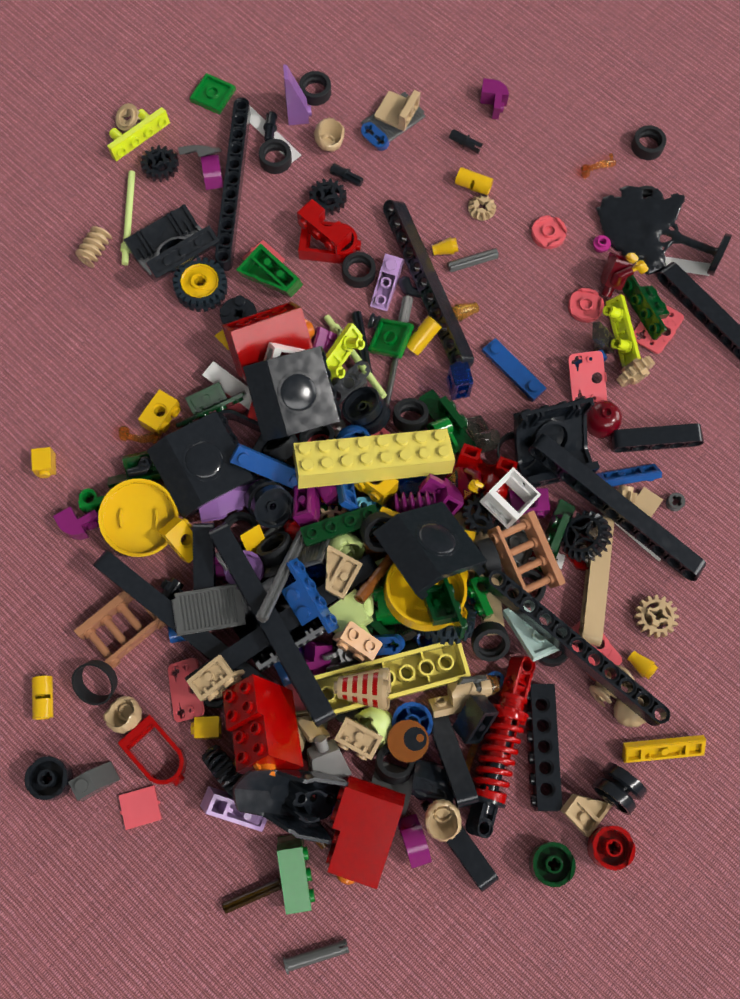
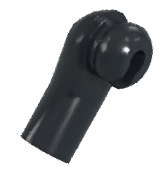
(407, 288)
(141, 469)

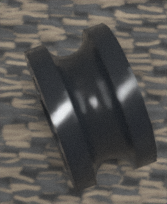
(373, 321)

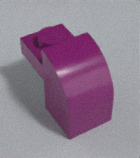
(495, 94)
(212, 172)
(444, 490)
(74, 526)
(313, 656)
(414, 841)

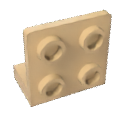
(397, 109)
(214, 679)
(358, 738)

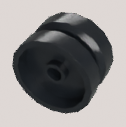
(366, 409)
(269, 503)
(619, 788)

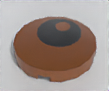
(408, 741)

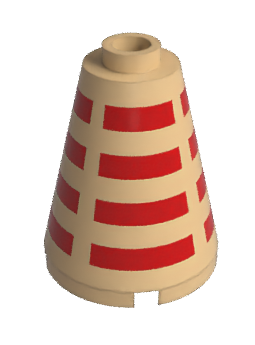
(366, 688)

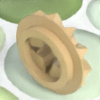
(125, 111)
(480, 213)

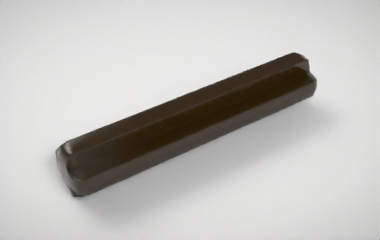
(252, 895)

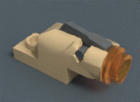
(459, 693)

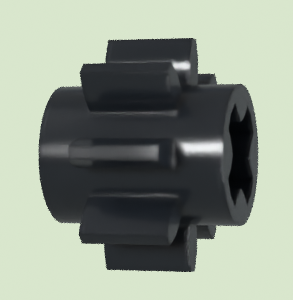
(171, 587)

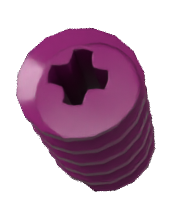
(405, 504)

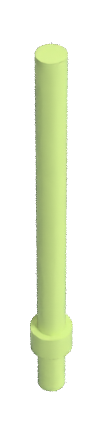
(128, 217)
(335, 328)

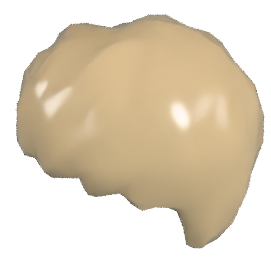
(329, 134)
(123, 715)
(626, 716)
(442, 820)

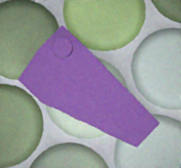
(296, 101)
(225, 504)

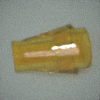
(465, 310)

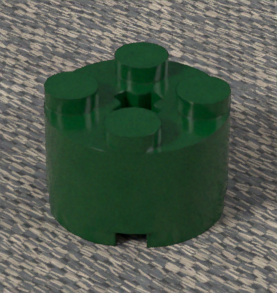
(553, 876)

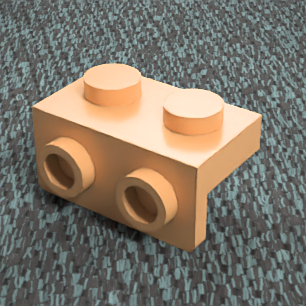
(358, 642)

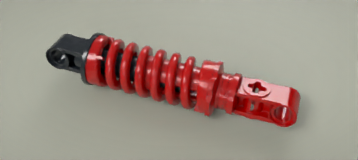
(500, 747)

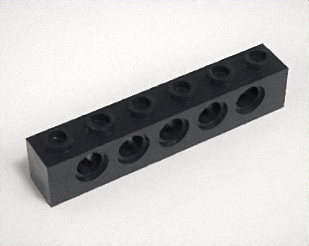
(552, 778)

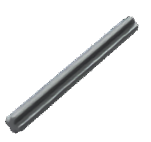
(280, 579)

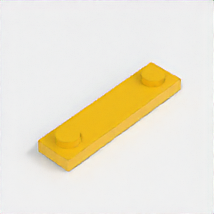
(663, 749)

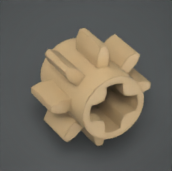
(627, 492)

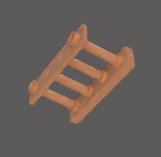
(540, 546)
(104, 617)

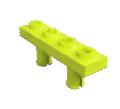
(138, 134)
(622, 328)
(341, 349)

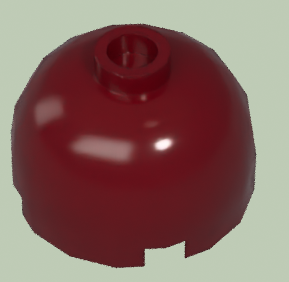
(603, 419)

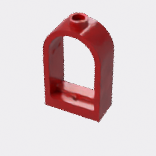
(320, 255)
(137, 735)

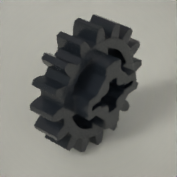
(159, 163)
(327, 195)
(476, 518)

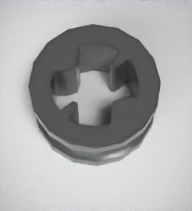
(681, 503)

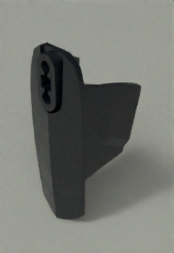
(289, 799)

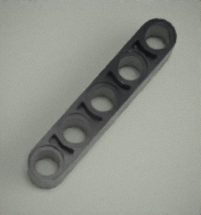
(657, 438)
(203, 557)
(453, 762)
(470, 858)

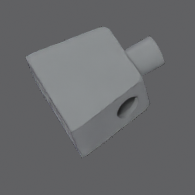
(327, 758)

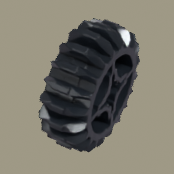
(584, 548)
(221, 767)

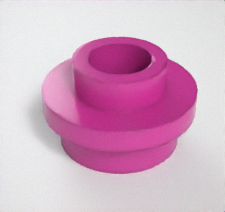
(601, 247)

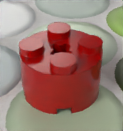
(620, 840)

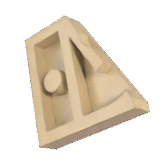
(340, 572)
(585, 812)

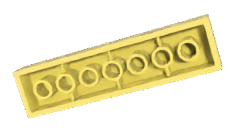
(373, 458)
(410, 673)

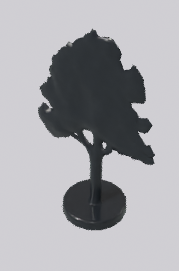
(638, 223)

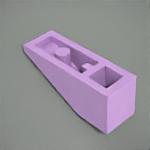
(222, 805)

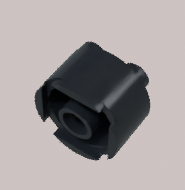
(236, 309)
(45, 767)

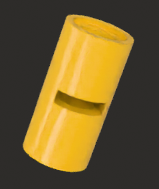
(474, 181)
(423, 335)
(42, 697)

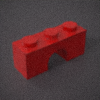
(334, 236)
(471, 458)

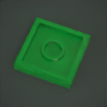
(212, 93)
(391, 338)

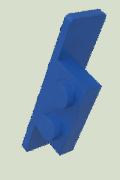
(305, 598)

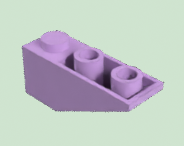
(387, 282)

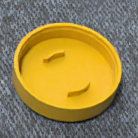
(134, 515)
(411, 609)

